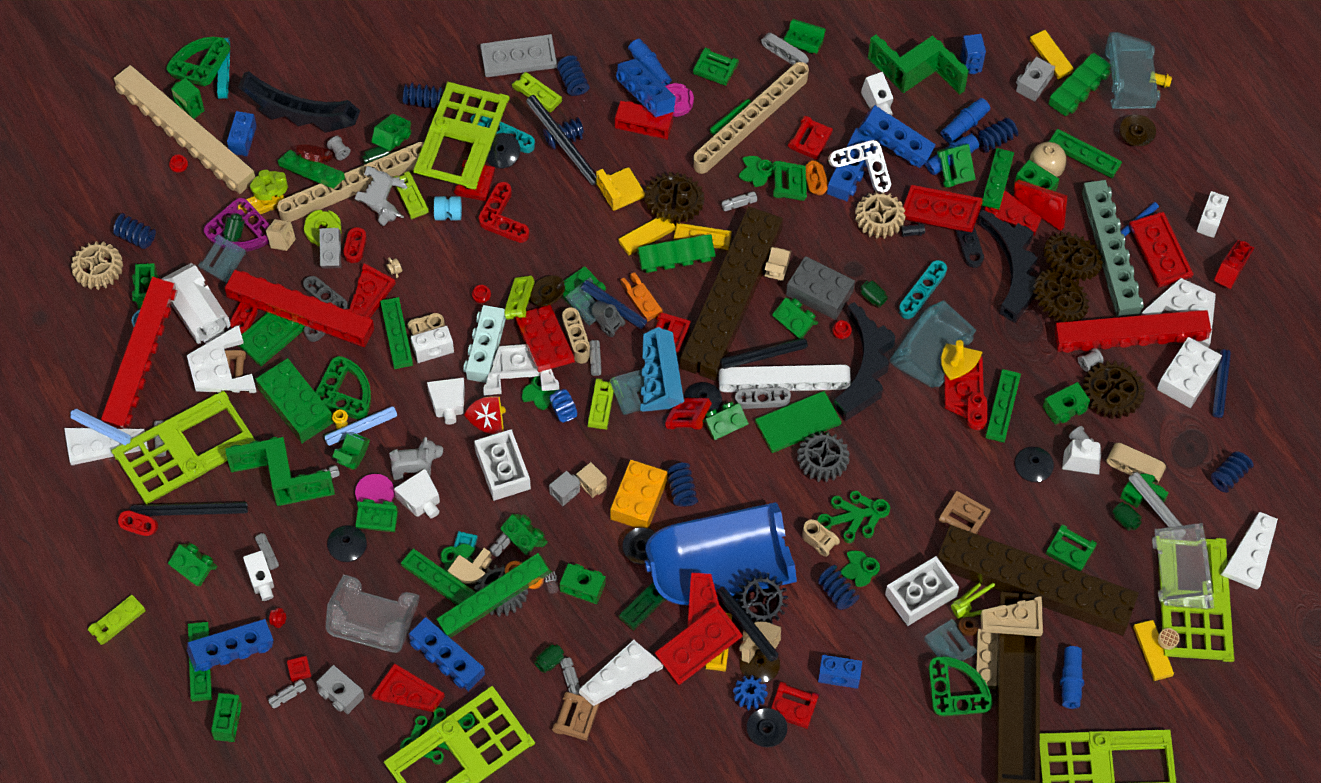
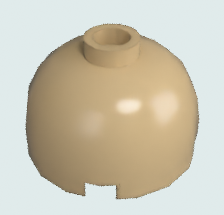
(1049, 157)

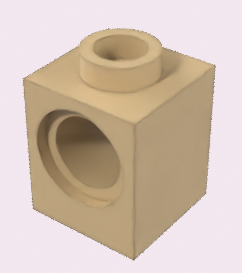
(280, 234)
(592, 480)

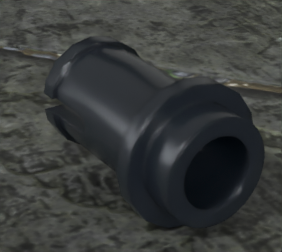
(911, 230)

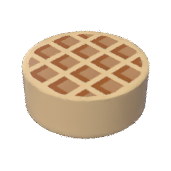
(1168, 638)

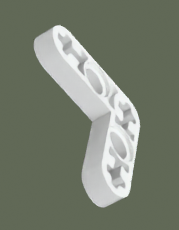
(869, 158)

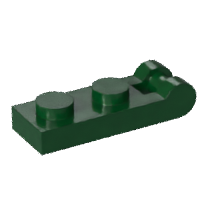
(641, 607)

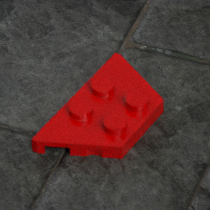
(959, 389)

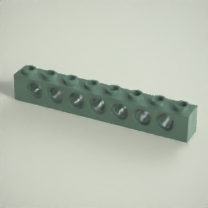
(1123, 306)

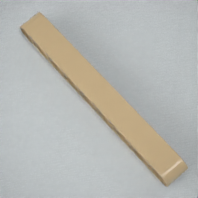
(749, 124)
(346, 187)

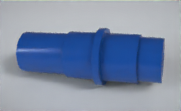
(648, 59)
(965, 120)
(934, 164)
(1072, 677)

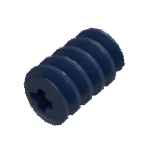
(573, 76)
(422, 96)
(571, 129)
(996, 134)
(134, 232)
(1231, 471)
(682, 485)
(836, 589)

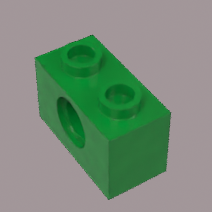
(188, 98)
(1071, 395)
(589, 592)

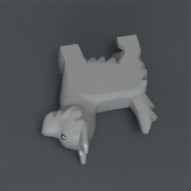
(378, 192)
(414, 459)

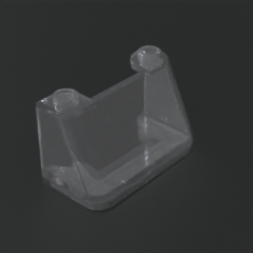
(1184, 567)
(368, 617)

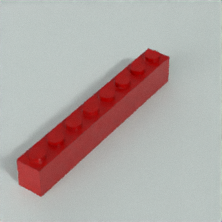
(300, 308)
(1132, 331)
(139, 353)

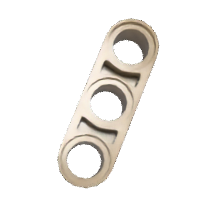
(576, 327)
(1131, 461)

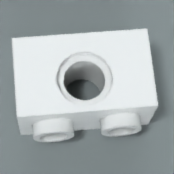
(1212, 214)
(432, 344)

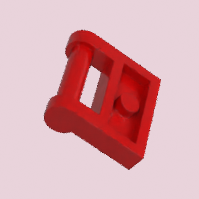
(816, 140)
(483, 187)
(677, 325)
(690, 408)
(793, 711)

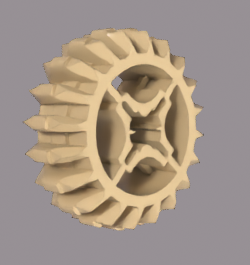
(885, 210)
(100, 270)

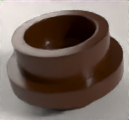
(968, 631)

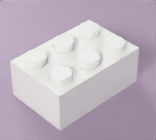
(1189, 372)
(502, 465)
(921, 591)

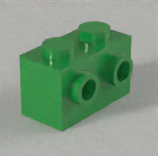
(142, 280)

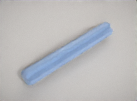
(361, 425)
(100, 426)

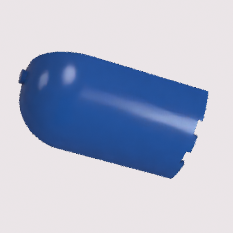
(723, 546)

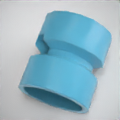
(447, 208)

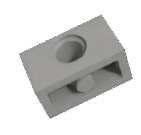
(1033, 87)
(330, 248)
(334, 680)

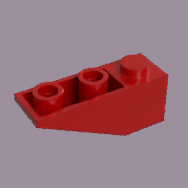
(1234, 264)

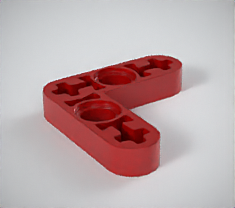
(497, 219)

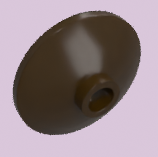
(1137, 124)
(547, 290)
(765, 671)

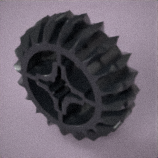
(757, 589)

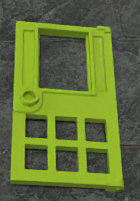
(457, 129)
(179, 448)
(1218, 561)
(461, 746)
(1100, 752)

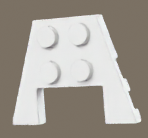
(1183, 298)
(516, 362)
(211, 368)

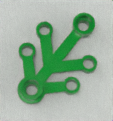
(856, 514)
(418, 728)

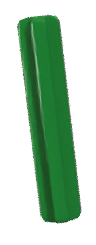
(730, 116)

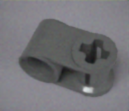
(607, 317)

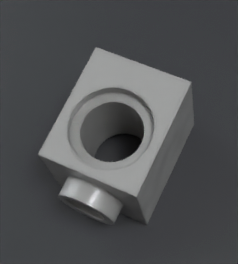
(565, 488)

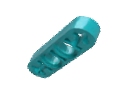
(223, 77)
(504, 128)
(920, 288)

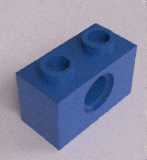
(973, 53)
(241, 133)
(840, 671)

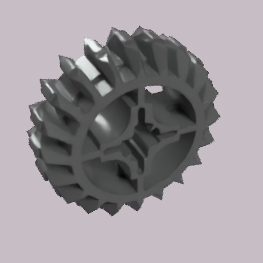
(809, 451)
(494, 575)

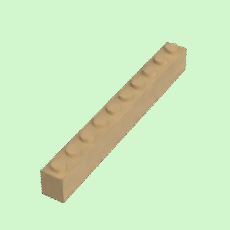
(184, 129)

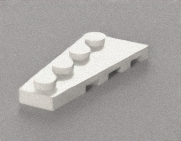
(89, 445)
(1251, 555)
(623, 670)

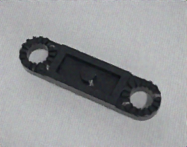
(970, 246)

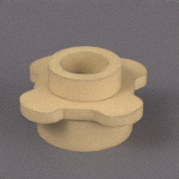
(394, 267)

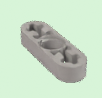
(783, 49)
(766, 391)

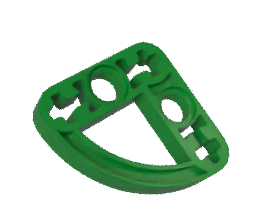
(218, 50)
(334, 396)
(951, 701)

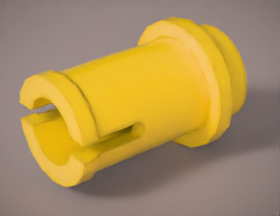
(1163, 80)
(340, 418)

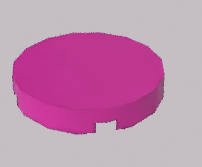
(684, 98)
(375, 488)

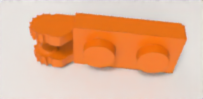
(641, 298)

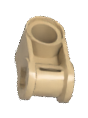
(426, 323)
(822, 540)

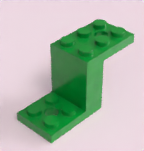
(918, 64)
(274, 454)

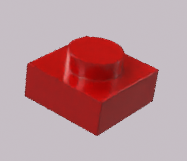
(299, 668)

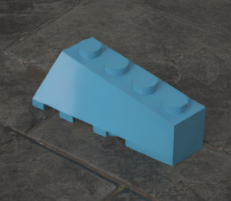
(661, 372)

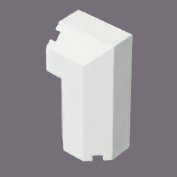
(197, 305)

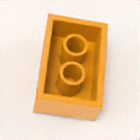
(638, 495)

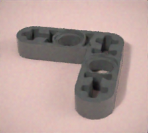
(322, 288)

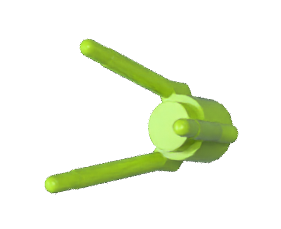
(962, 606)

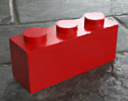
(639, 120)

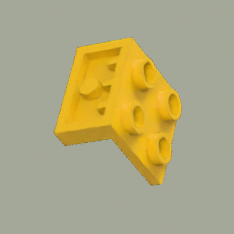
(619, 188)

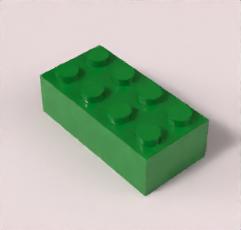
(294, 400)

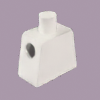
(877, 92)
(447, 398)
(1082, 456)
(419, 495)
(257, 570)

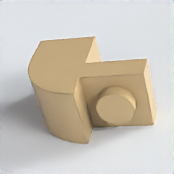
(777, 263)
(470, 572)
(770, 631)

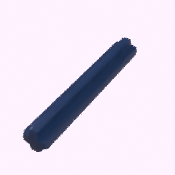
(623, 310)
(1221, 384)

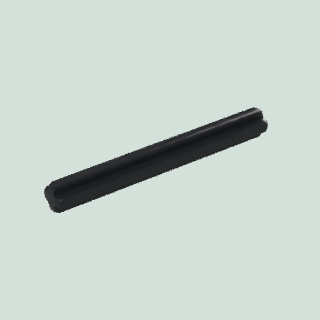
(763, 353)
(747, 624)

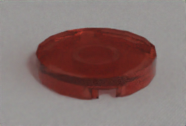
(314, 153)

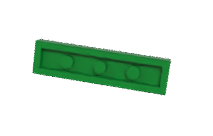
(1086, 154)
(310, 169)
(997, 178)
(396, 333)
(1003, 405)
(436, 577)
(200, 680)

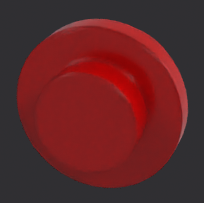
(178, 163)
(481, 293)
(842, 329)
(277, 617)

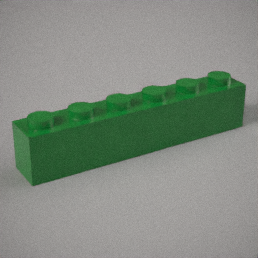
(494, 595)

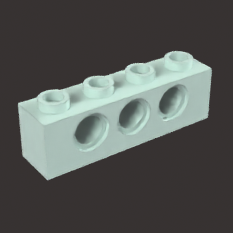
(496, 319)

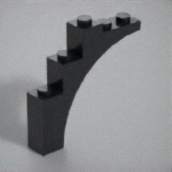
(301, 111)
(1021, 262)
(866, 388)

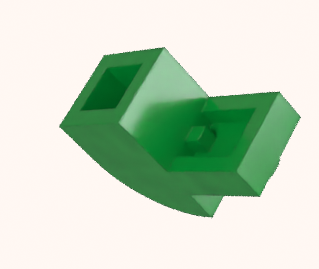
(352, 450)
(1134, 497)

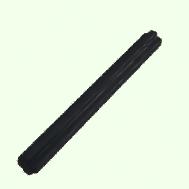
(562, 139)
(191, 508)

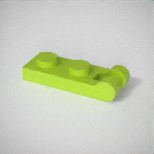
(546, 96)
(411, 197)
(519, 297)
(601, 405)
(117, 619)

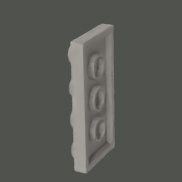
(518, 55)

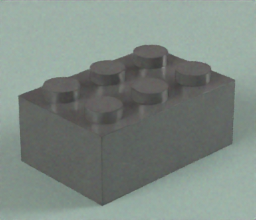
(820, 288)

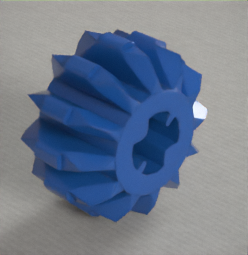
(563, 405)
(747, 698)

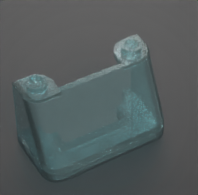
(1132, 72)
(923, 346)

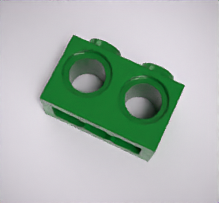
(391, 132)
(1038, 176)
(226, 717)

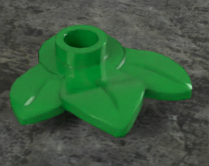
(755, 172)
(534, 393)
(464, 550)
(857, 568)

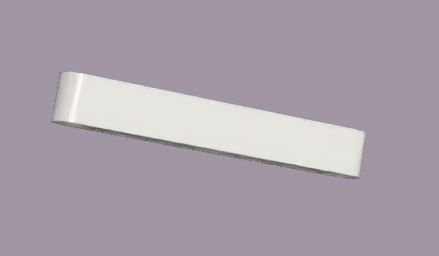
(790, 377)

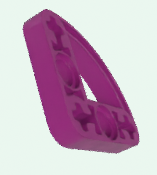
(233, 208)

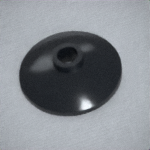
(506, 157)
(708, 390)
(1034, 471)
(633, 541)
(347, 551)
(769, 719)

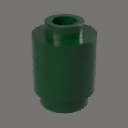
(374, 154)
(233, 227)
(873, 293)
(1127, 516)
(549, 658)

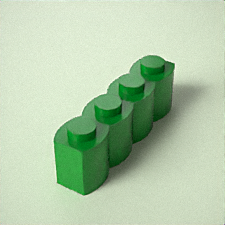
(1080, 84)
(676, 252)

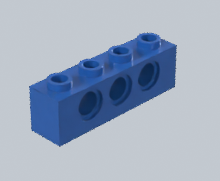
(645, 87)
(905, 136)
(844, 188)
(256, 631)
(426, 632)

